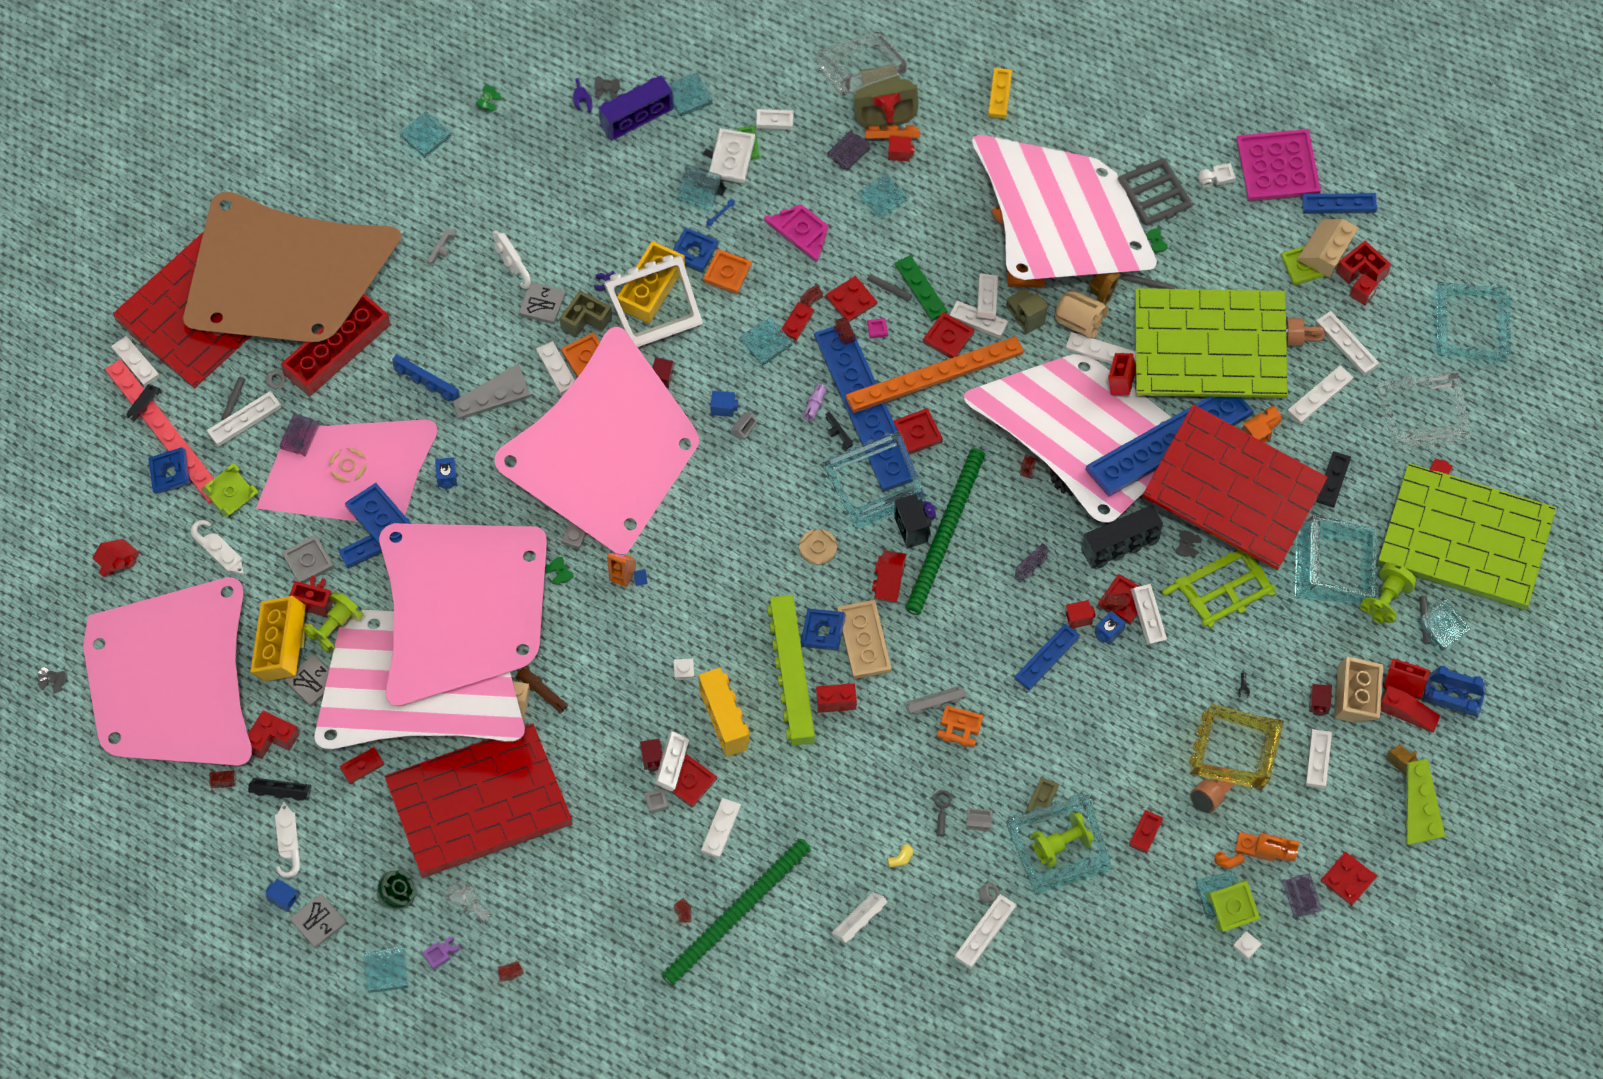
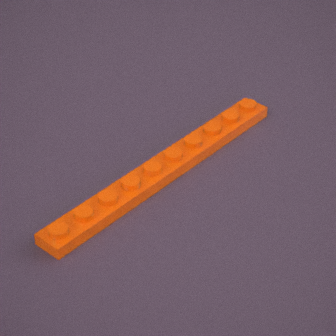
(934, 374)

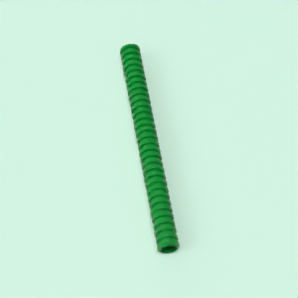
(945, 531)
(736, 912)

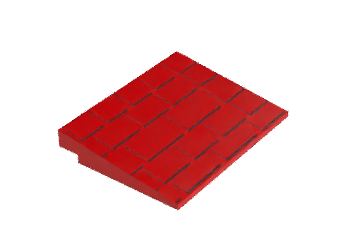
(157, 322)
(1235, 487)
(477, 801)

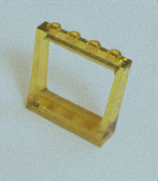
(1269, 726)

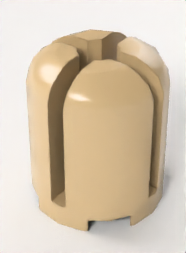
(1080, 313)

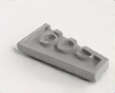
(495, 393)

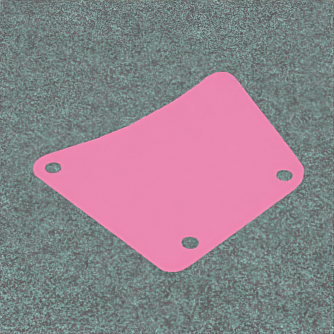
(605, 445)
(392, 457)
(461, 604)
(170, 676)

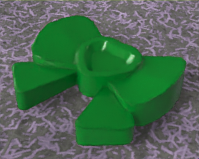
(488, 94)
(1157, 242)
(563, 574)

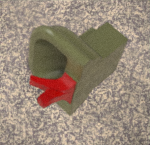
(886, 102)

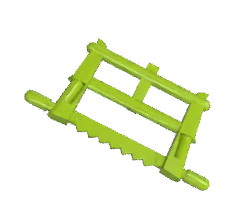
(1198, 603)

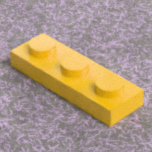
(1000, 93)

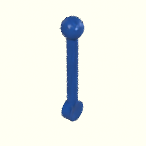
(731, 203)

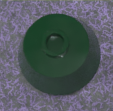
(395, 890)

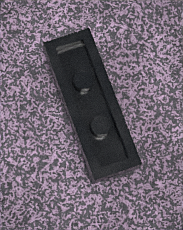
(1336, 473)
(279, 789)

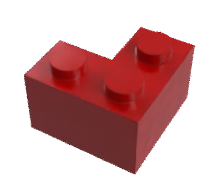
(1363, 260)
(890, 572)
(270, 730)

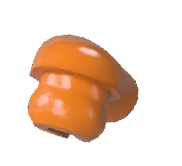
(1227, 862)

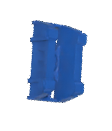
(1458, 684)

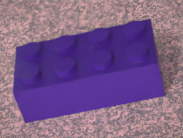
(636, 107)

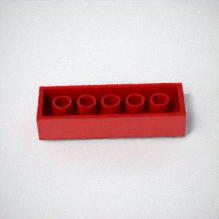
(319, 361)

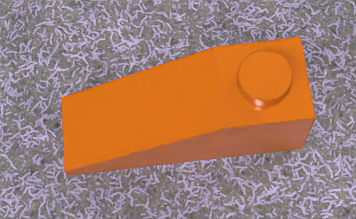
(620, 568)

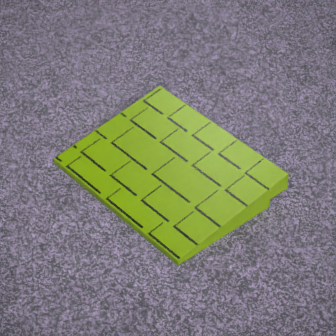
(1210, 343)
(1467, 536)

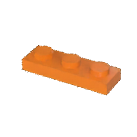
(875, 131)

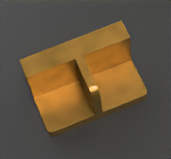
(1104, 286)
(1400, 757)

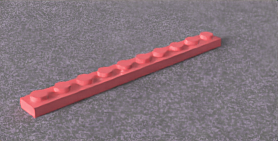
(159, 424)

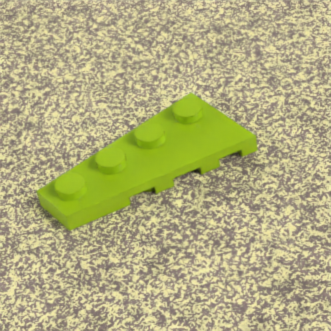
(1422, 807)

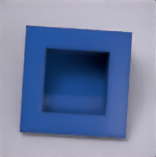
(640, 577)

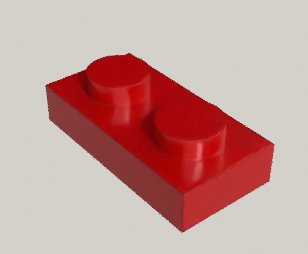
(797, 321)
(361, 765)
(1146, 831)

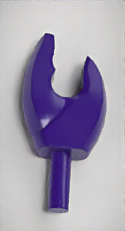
(581, 95)
(929, 510)

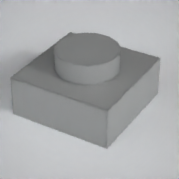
(656, 800)

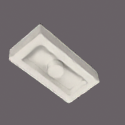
(774, 119)

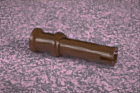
(535, 684)

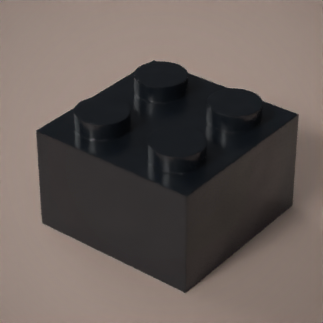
(912, 520)

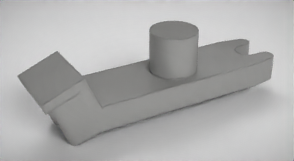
(440, 247)

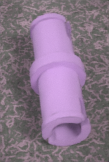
(815, 402)

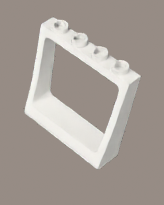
(666, 329)

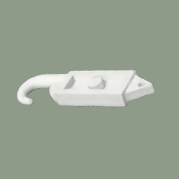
(511, 257)
(218, 549)
(287, 840)

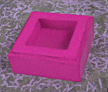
(877, 328)

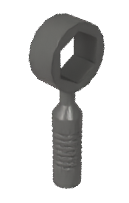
(941, 816)

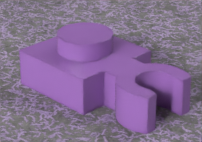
(438, 954)

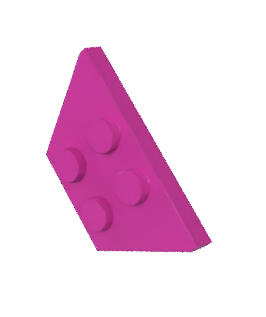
(801, 229)

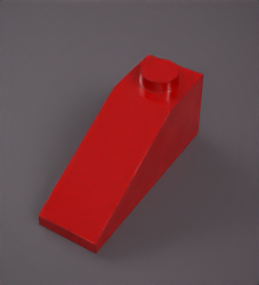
(1407, 708)

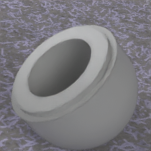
(269, 376)
(984, 895)

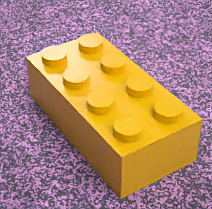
(646, 294)
(278, 638)
(723, 711)

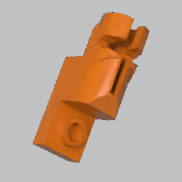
(1262, 424)
(1267, 847)

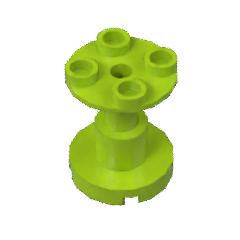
(1394, 583)
(338, 615)
(1049, 846)

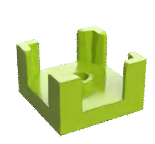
(229, 491)
(1233, 906)

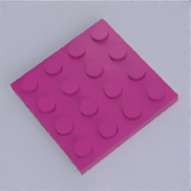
(1278, 165)

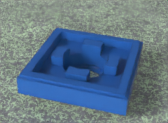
(694, 239)
(159, 465)
(817, 618)

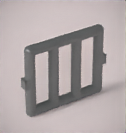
(1169, 176)

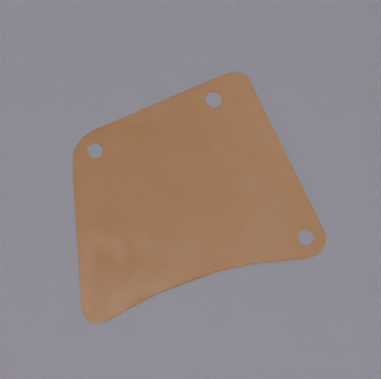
(281, 271)

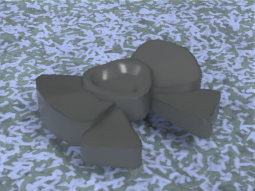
(611, 85)
(1184, 547)
(57, 678)

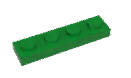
(920, 287)

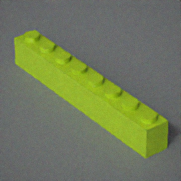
(792, 670)

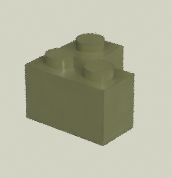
(585, 310)
(1028, 310)

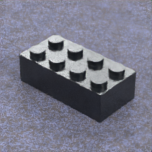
(1122, 537)

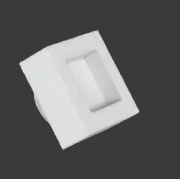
(683, 669)
(1247, 945)

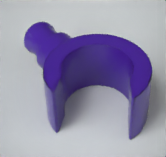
(604, 277)

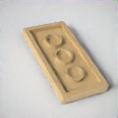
(864, 640)

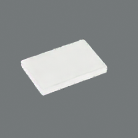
(732, 155)

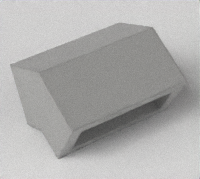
(739, 425)
(979, 819)

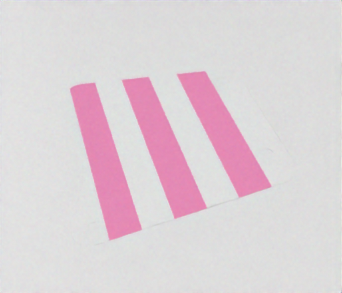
(1061, 212)
(1070, 423)
(358, 706)

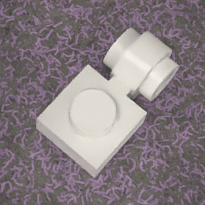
(1221, 174)

